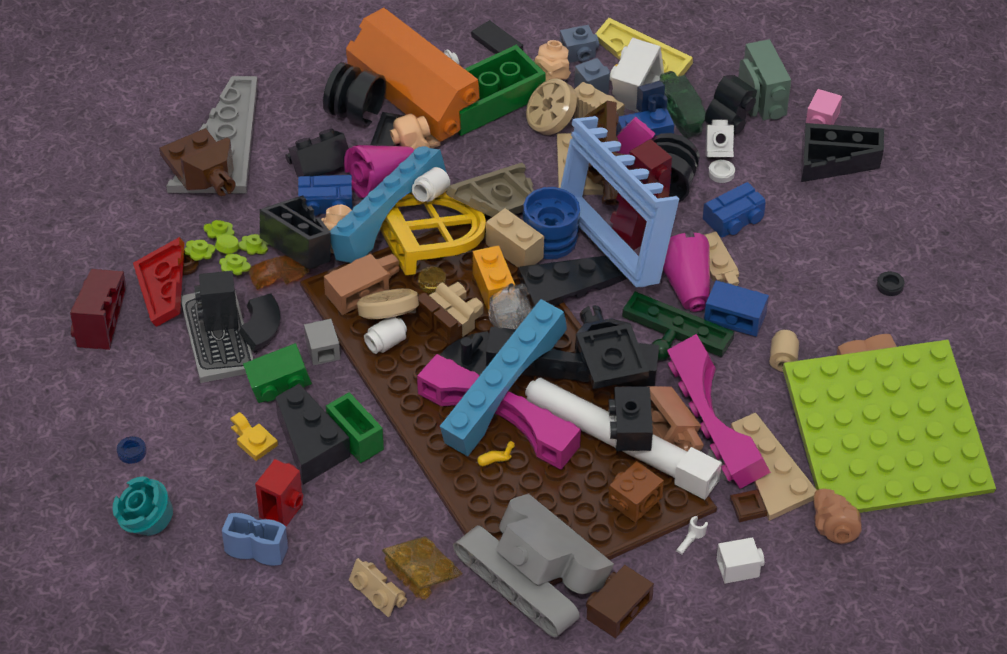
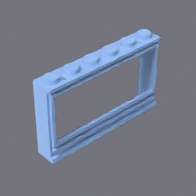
(658, 213)

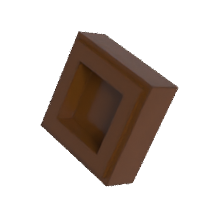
(748, 505)

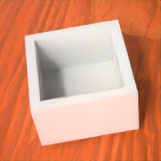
(639, 65)

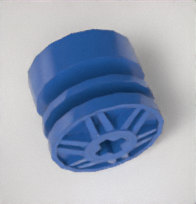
(556, 216)

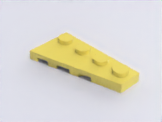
(616, 36)

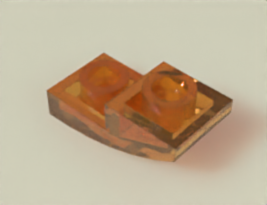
(270, 270)

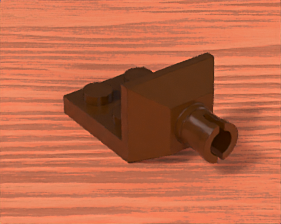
(607, 119)
(201, 162)

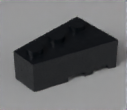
(839, 150)
(310, 433)

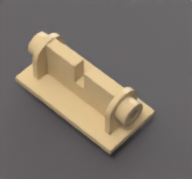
(373, 585)

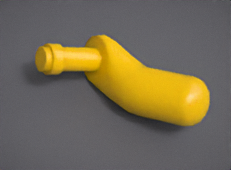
(496, 456)

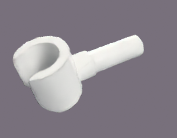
(693, 533)

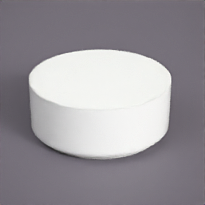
(721, 171)

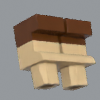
(448, 312)

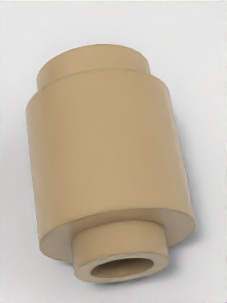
(783, 349)

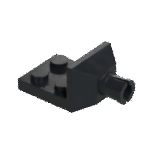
(609, 350)

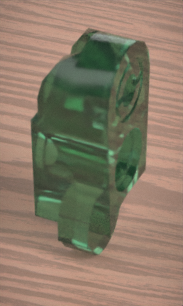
(683, 104)

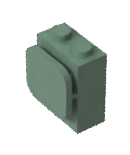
(766, 74)

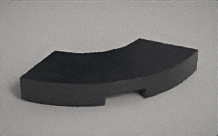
(262, 323)

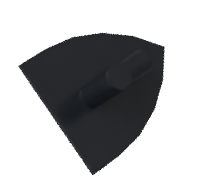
(469, 352)

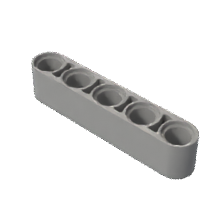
(539, 602)

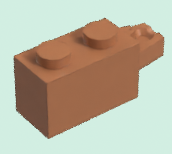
(358, 279)
(673, 419)

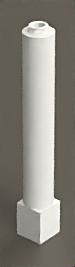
(691, 469)

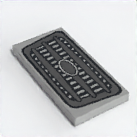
(218, 352)

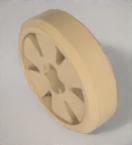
(553, 119)
(388, 303)

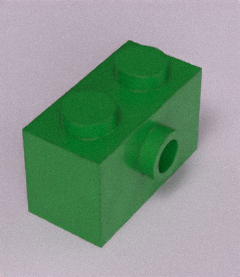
(276, 373)
(363, 430)

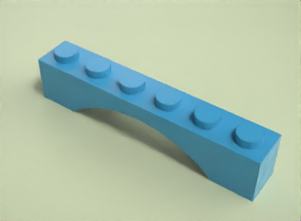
(358, 230)
(473, 413)

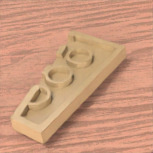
(786, 484)

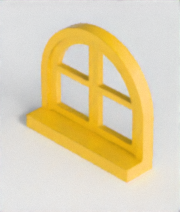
(404, 244)

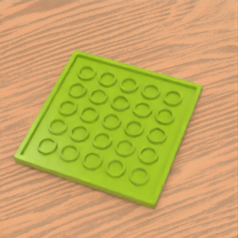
(889, 426)

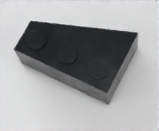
(296, 232)

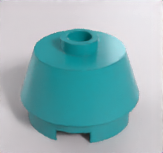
(143, 507)

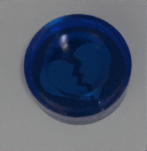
(131, 449)

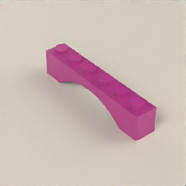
(549, 435)
(738, 450)

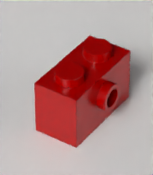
(279, 492)

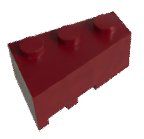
(98, 309)

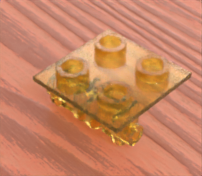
(420, 565)

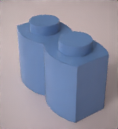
(256, 539)

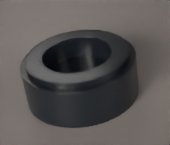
(890, 283)

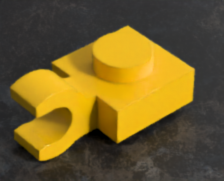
(254, 440)

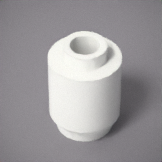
(431, 185)
(385, 334)

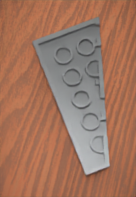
(234, 120)

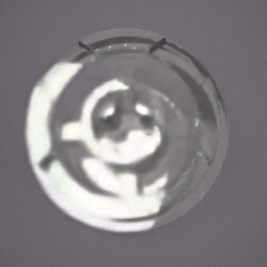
(509, 306)

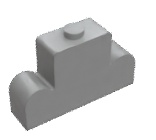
(548, 548)

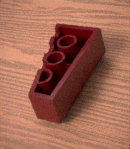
(626, 219)

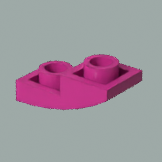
(633, 135)

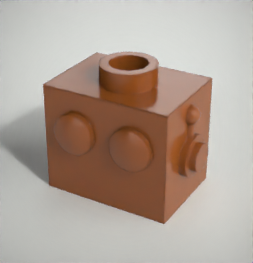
(635, 491)

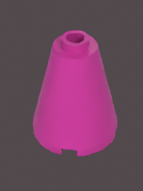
(372, 164)
(689, 269)

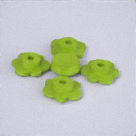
(228, 244)

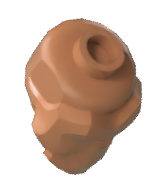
(836, 517)

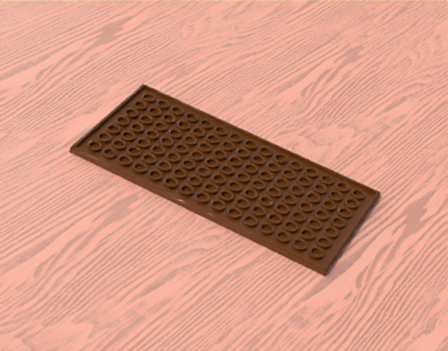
(478, 493)

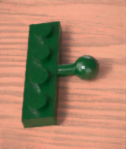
(676, 324)

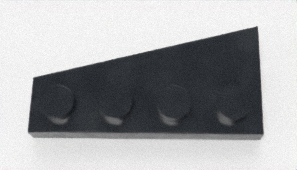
(568, 278)

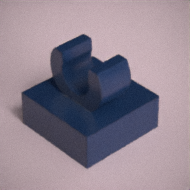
(651, 97)

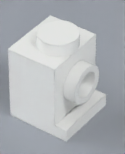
(716, 149)

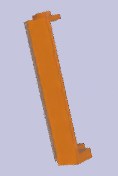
(416, 72)

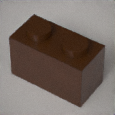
(619, 601)

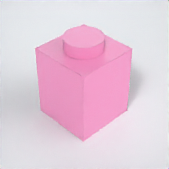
(824, 108)

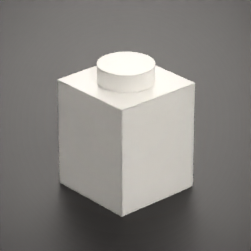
(739, 560)

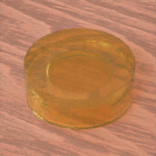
(430, 278)

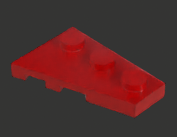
(161, 281)

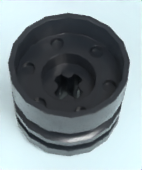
(353, 93)
(684, 162)

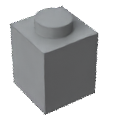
(322, 342)

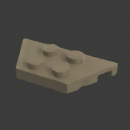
(494, 190)

